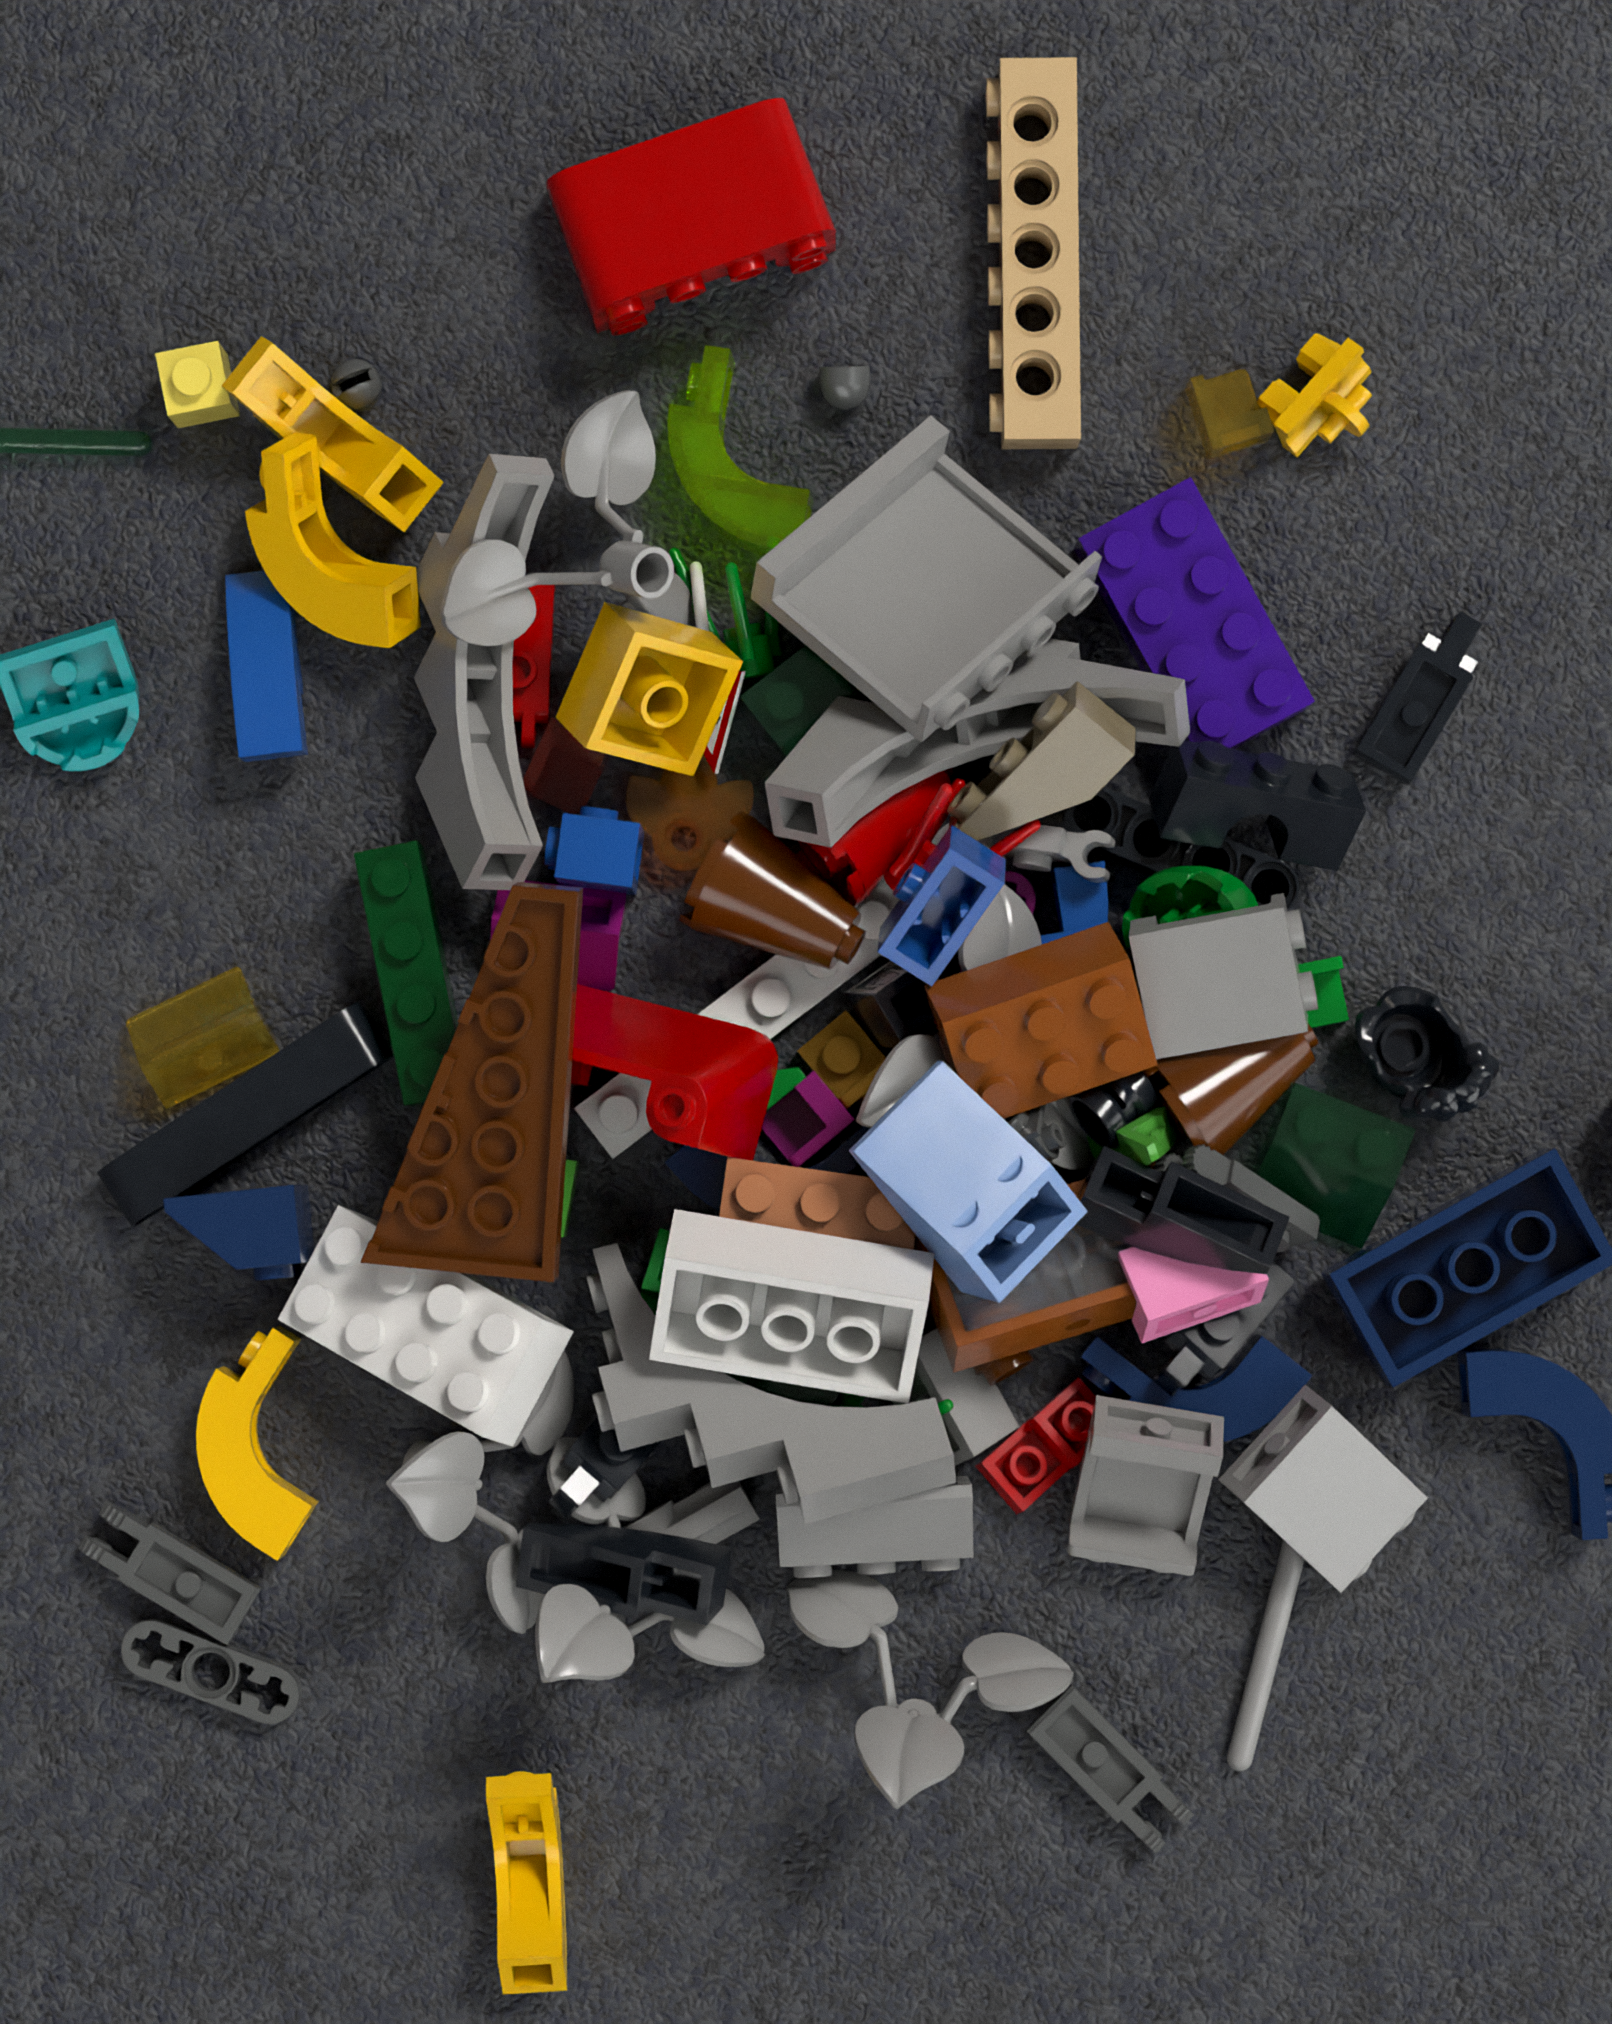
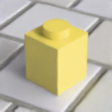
(193, 384)

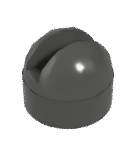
(844, 386)
(361, 396)

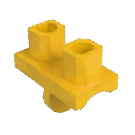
(1329, 399)

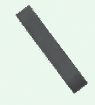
(172, 1640)

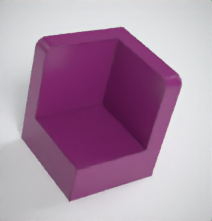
(805, 1120)

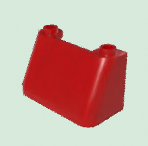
(704, 1072)

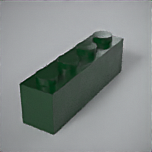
(408, 962)

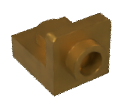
(843, 1059)

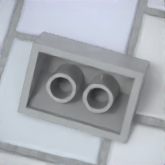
(921, 1526)

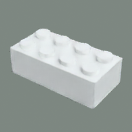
(791, 1306)
(427, 1331)

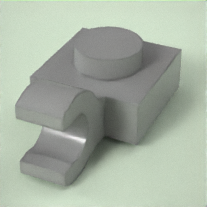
(1060, 846)

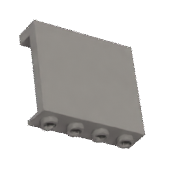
(921, 584)

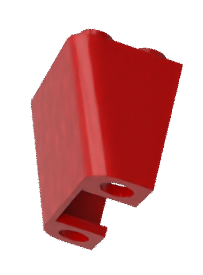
(691, 212)

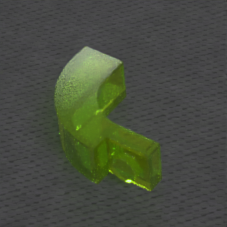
(732, 502)

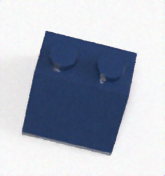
(251, 1227)

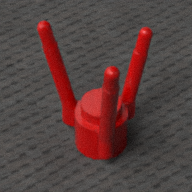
(921, 845)

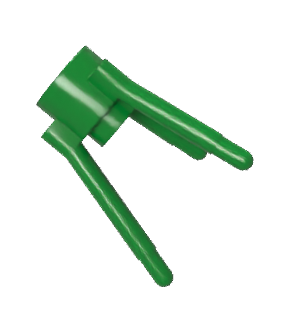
(744, 638)

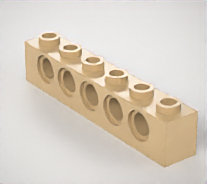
(1049, 92)

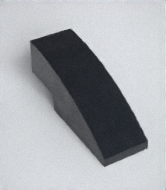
(1179, 1215)
(627, 1568)

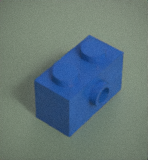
(596, 851)
(940, 904)

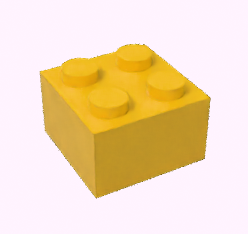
(648, 689)

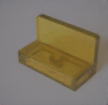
(201, 1037)

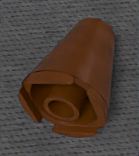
(771, 900)
(1226, 1089)

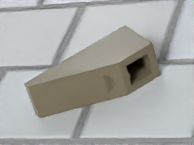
(1055, 766)

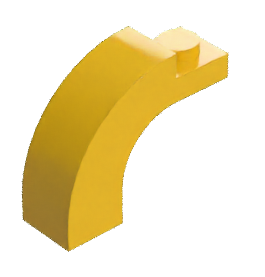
(348, 447)
(313, 566)
(229, 1455)
(528, 1882)

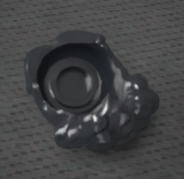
(1422, 1055)

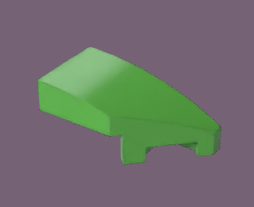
(1144, 1138)

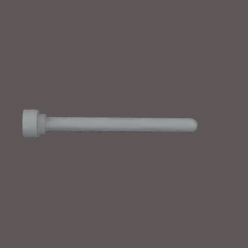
(1265, 1658)

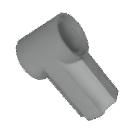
(703, 1515)

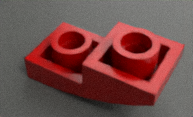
(1041, 1448)

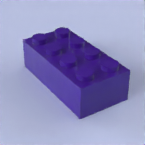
(1195, 616)

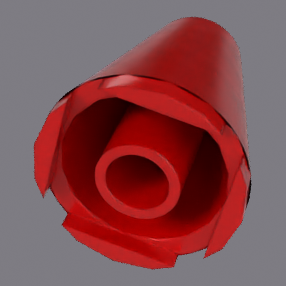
(874, 842)

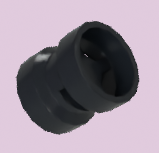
(1113, 1106)

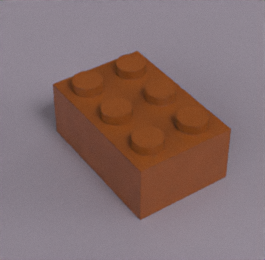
(1044, 1021)

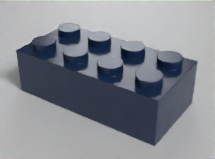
(1469, 1266)

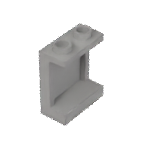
(1222, 978)
(1144, 1485)
(1323, 1488)

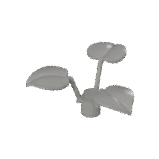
(603, 457)
(1000, 932)
(442, 1482)
(591, 1643)
(909, 1743)

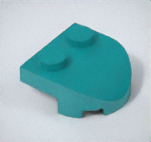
(73, 696)

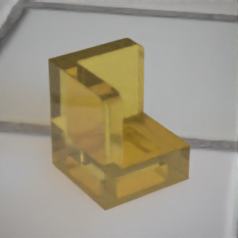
(1227, 413)

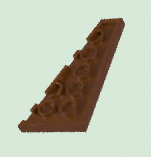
(492, 1138)

